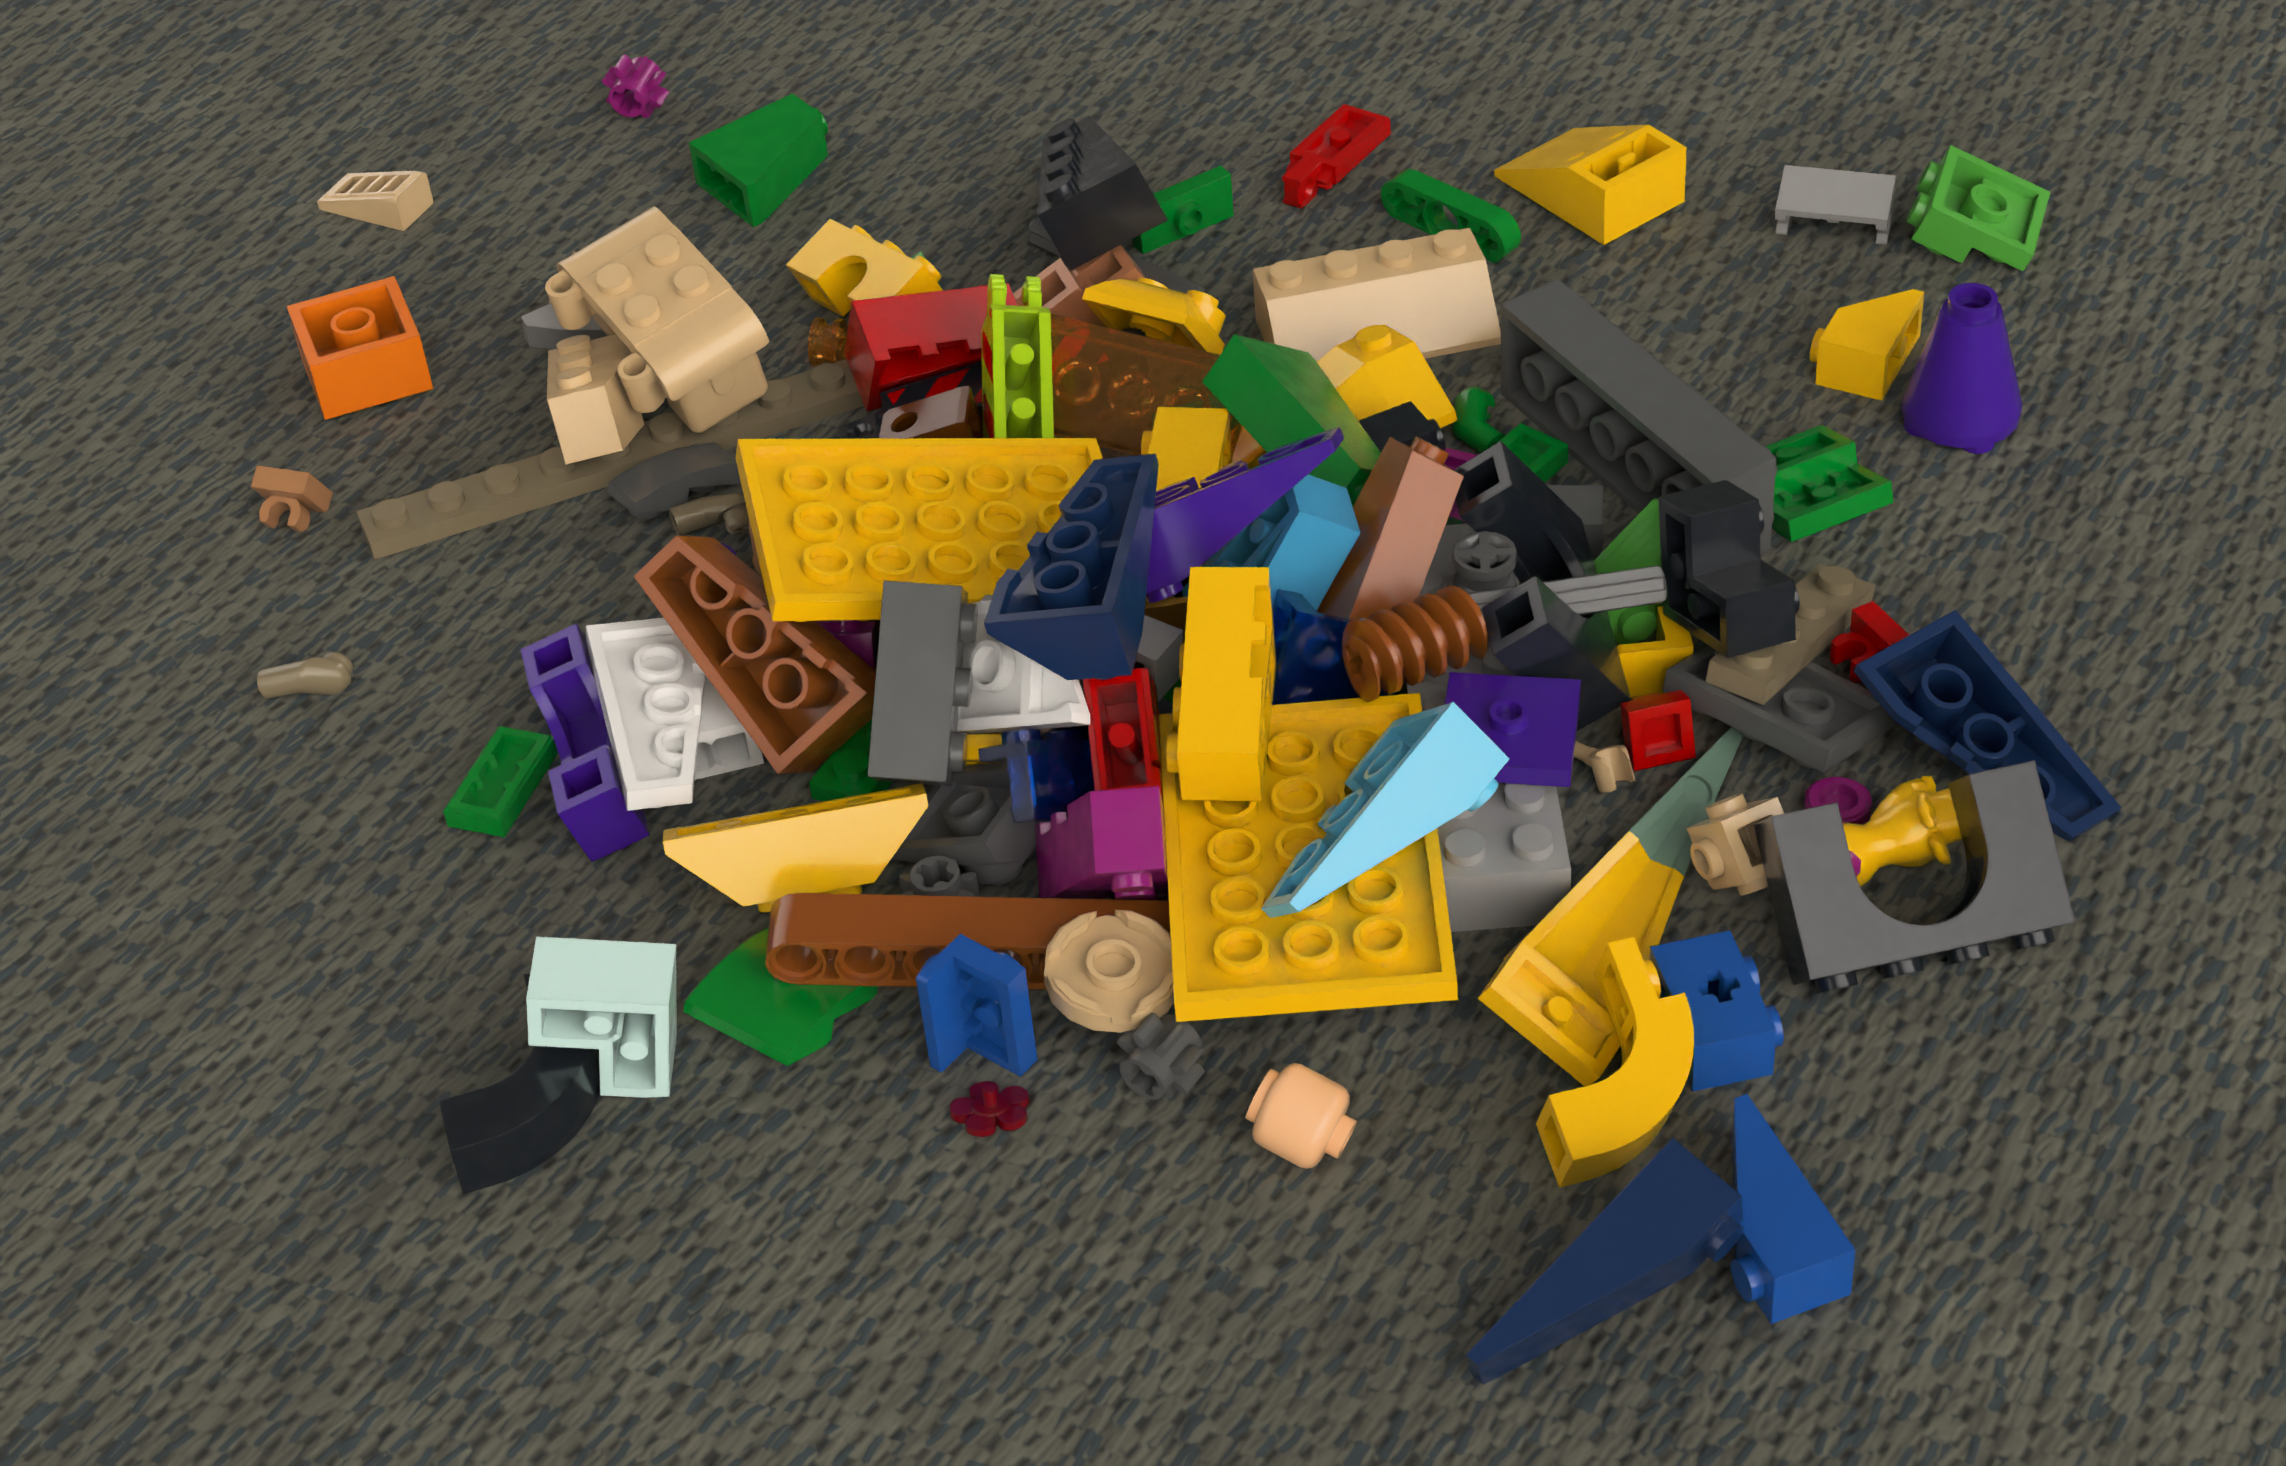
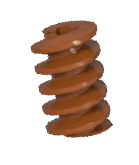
(1413, 641)

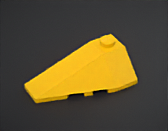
(1373, 375)

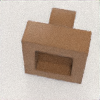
(292, 492)

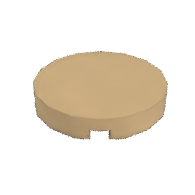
(1110, 970)

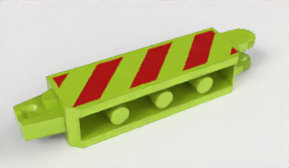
(1016, 363)

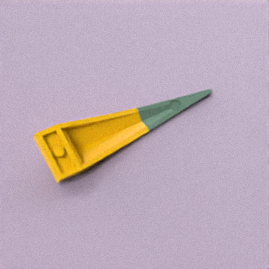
(1549, 978)

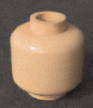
(1301, 1115)

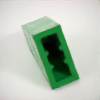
(760, 157)

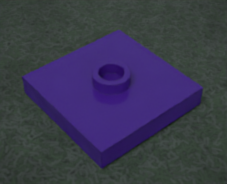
(1527, 719)

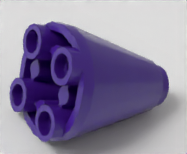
(1966, 375)

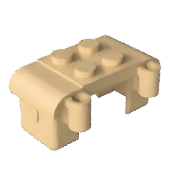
(674, 313)

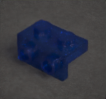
(1043, 772)

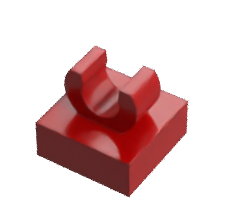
(1869, 633)
(1658, 729)

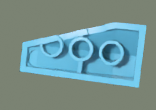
(1402, 789)

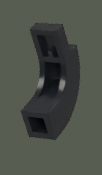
(523, 1117)

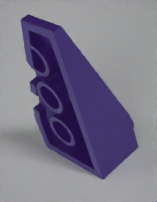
(1198, 521)

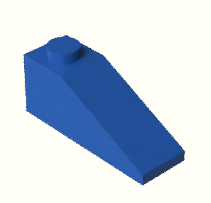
(1790, 1243)

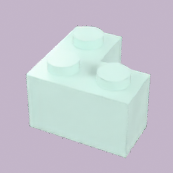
(611, 1001)

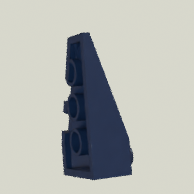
(1085, 582)

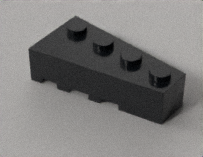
(1091, 192)

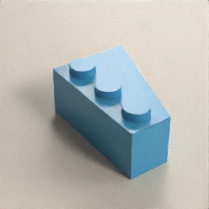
(1298, 538)

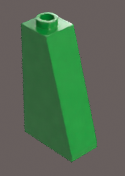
(1286, 398)

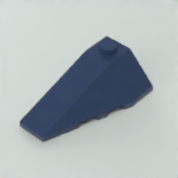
(1975, 714)
(1637, 1246)

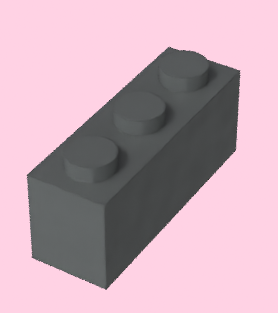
(921, 683)

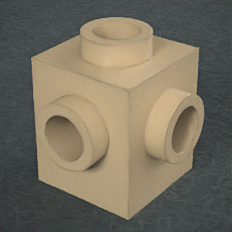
(1727, 845)

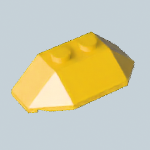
(799, 848)

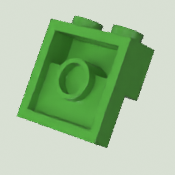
(1979, 207)

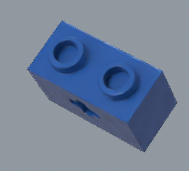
(1730, 1021)

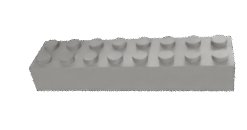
(1510, 854)

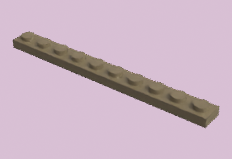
(546, 479)

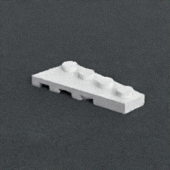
(650, 708)

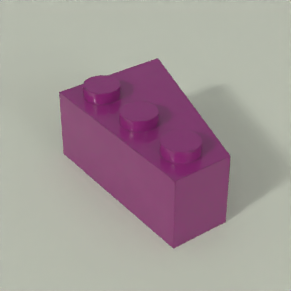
(1105, 847)

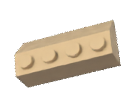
(1420, 286)

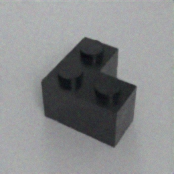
(1717, 573)

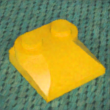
(1161, 313)

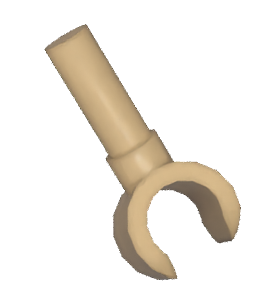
(1607, 763)

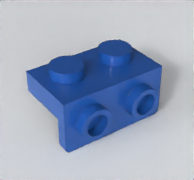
(976, 1003)

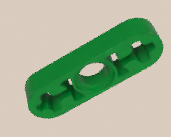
(1420, 202)

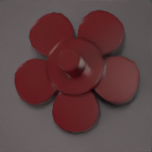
(990, 1109)

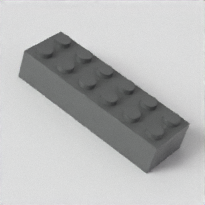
(1621, 406)

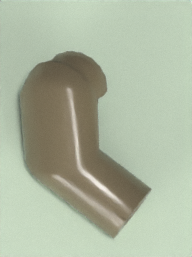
(711, 511)
(308, 676)

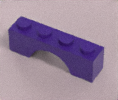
(587, 780)

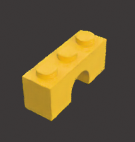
(852, 266)

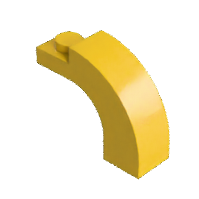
(1616, 1119)

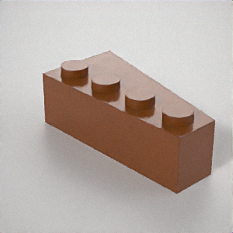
(781, 679)

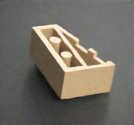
(589, 398)

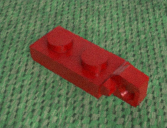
(1332, 152)

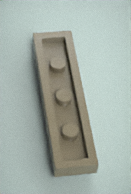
(1823, 613)

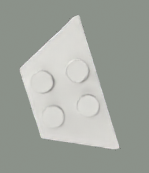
(1014, 690)

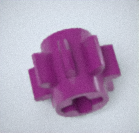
(635, 86)

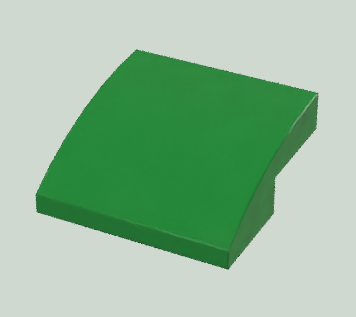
(1822, 483)
(767, 1013)

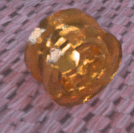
(826, 341)

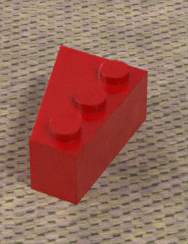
(914, 337)

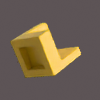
(1647, 662)

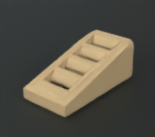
(380, 197)

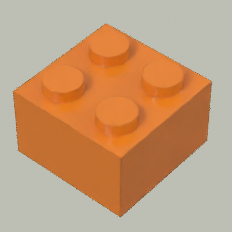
(360, 347)

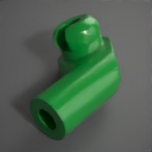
(1471, 415)

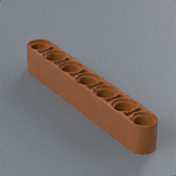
(892, 936)

